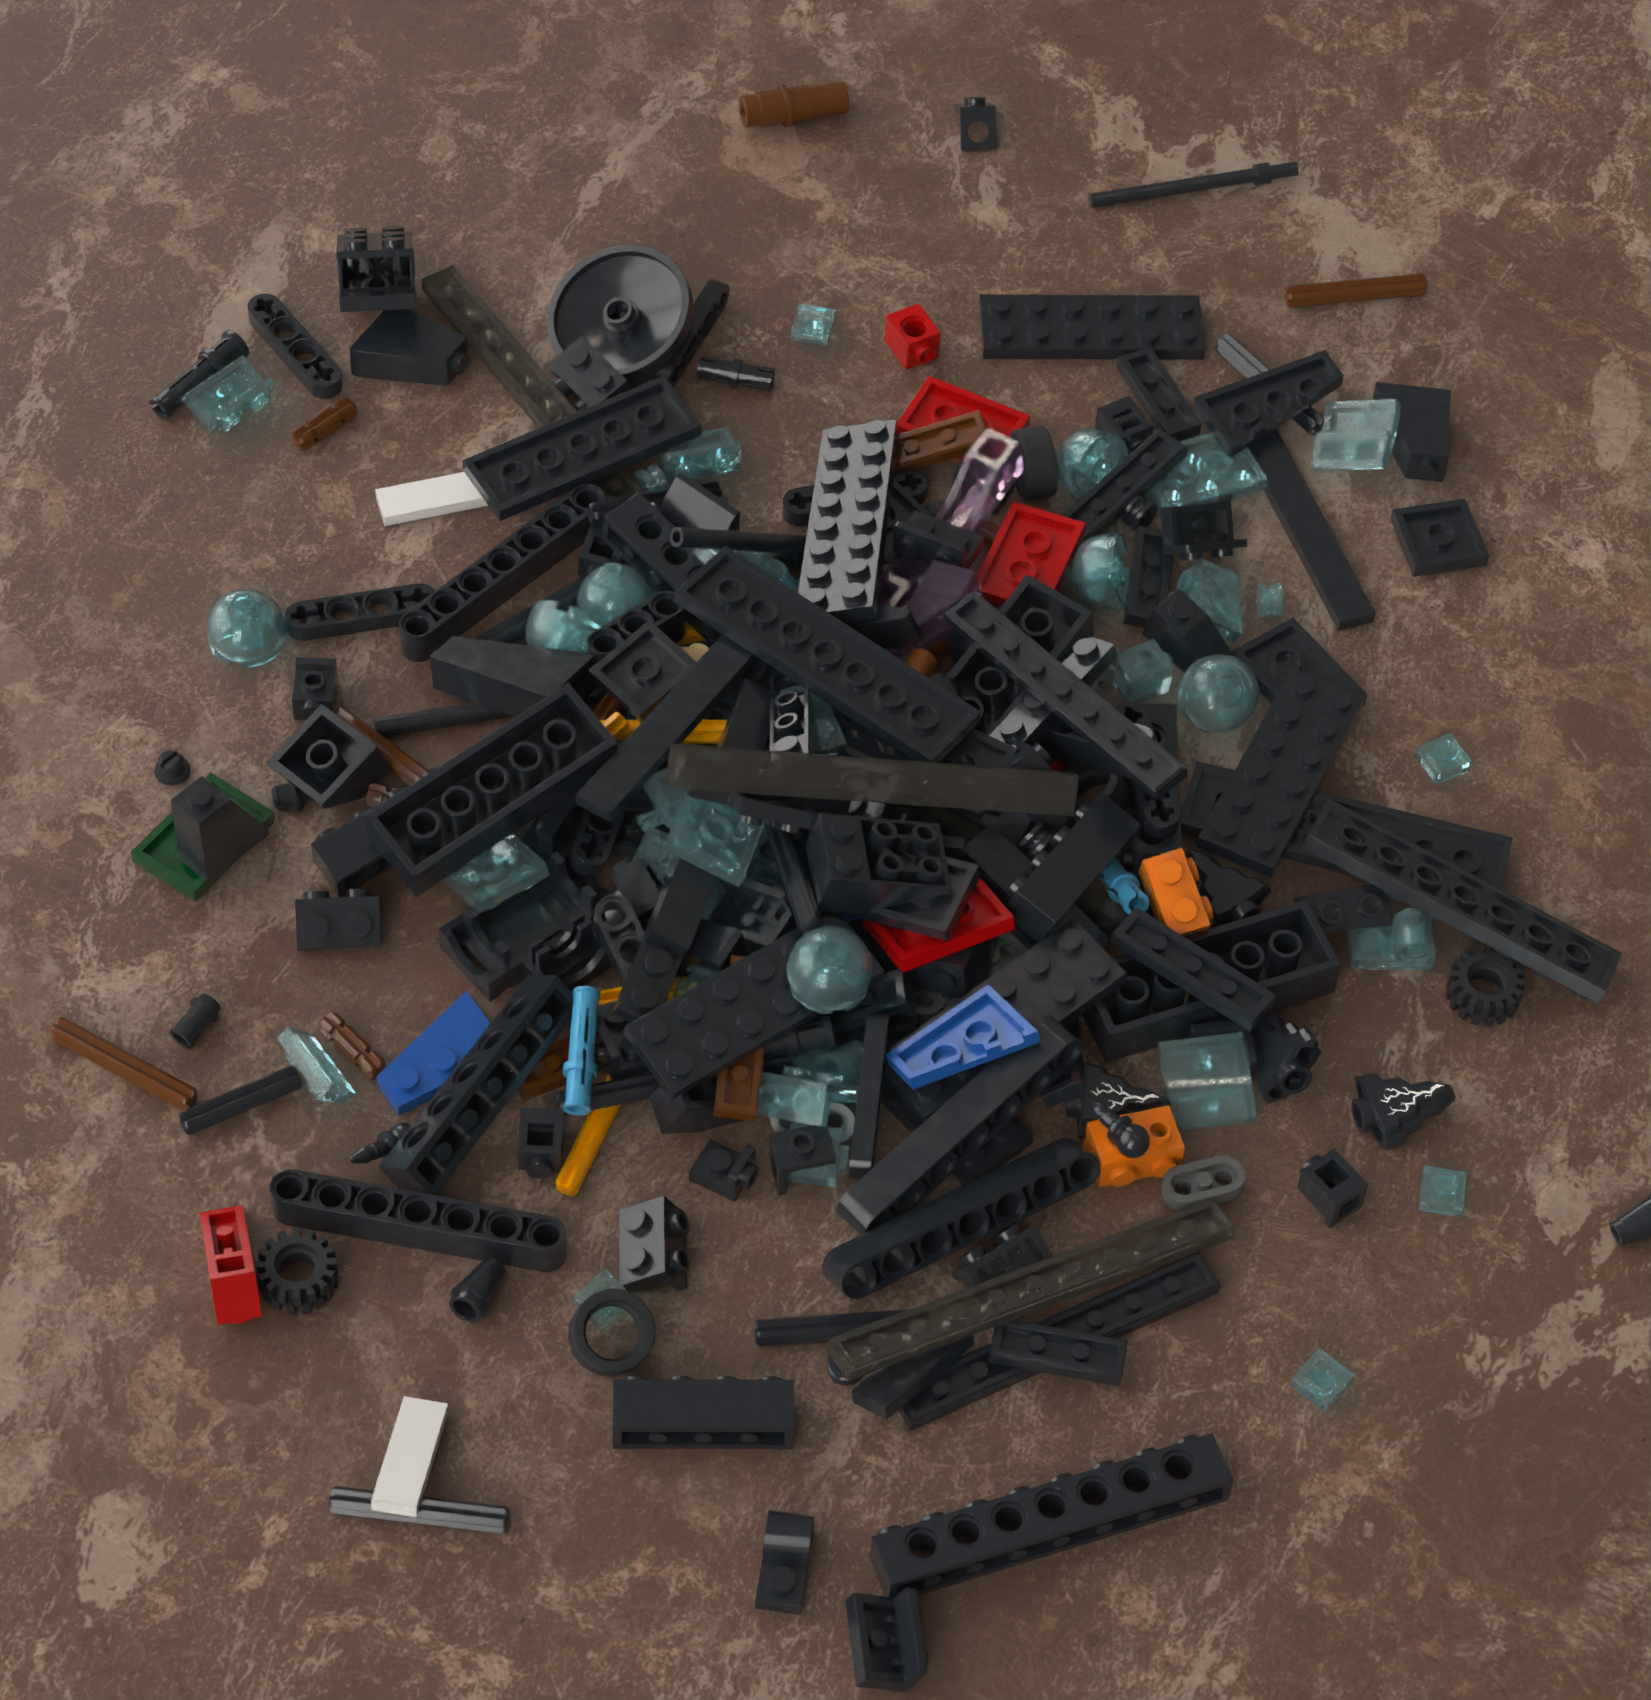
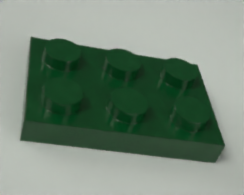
(160, 853)

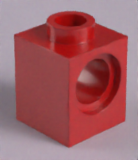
(912, 336)

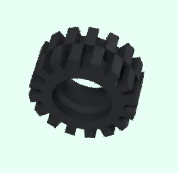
(1479, 1004)
(291, 1250)

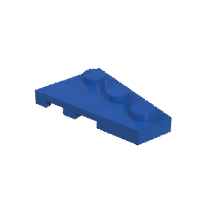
(962, 1038)
(432, 1056)

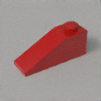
(230, 1265)

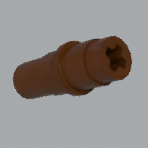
(793, 104)

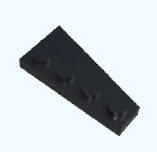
(1259, 404)

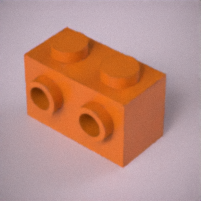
(1173, 893)
(1164, 1152)

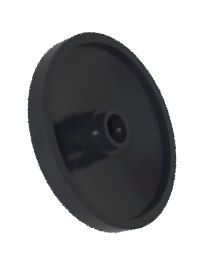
(626, 305)

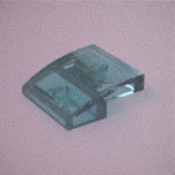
(1356, 435)
(1207, 1081)

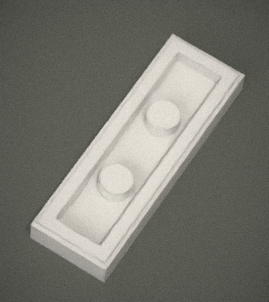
(427, 498)
(409, 1457)

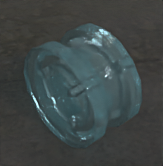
(652, 479)
(1269, 600)

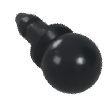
(1130, 1138)
(381, 1148)

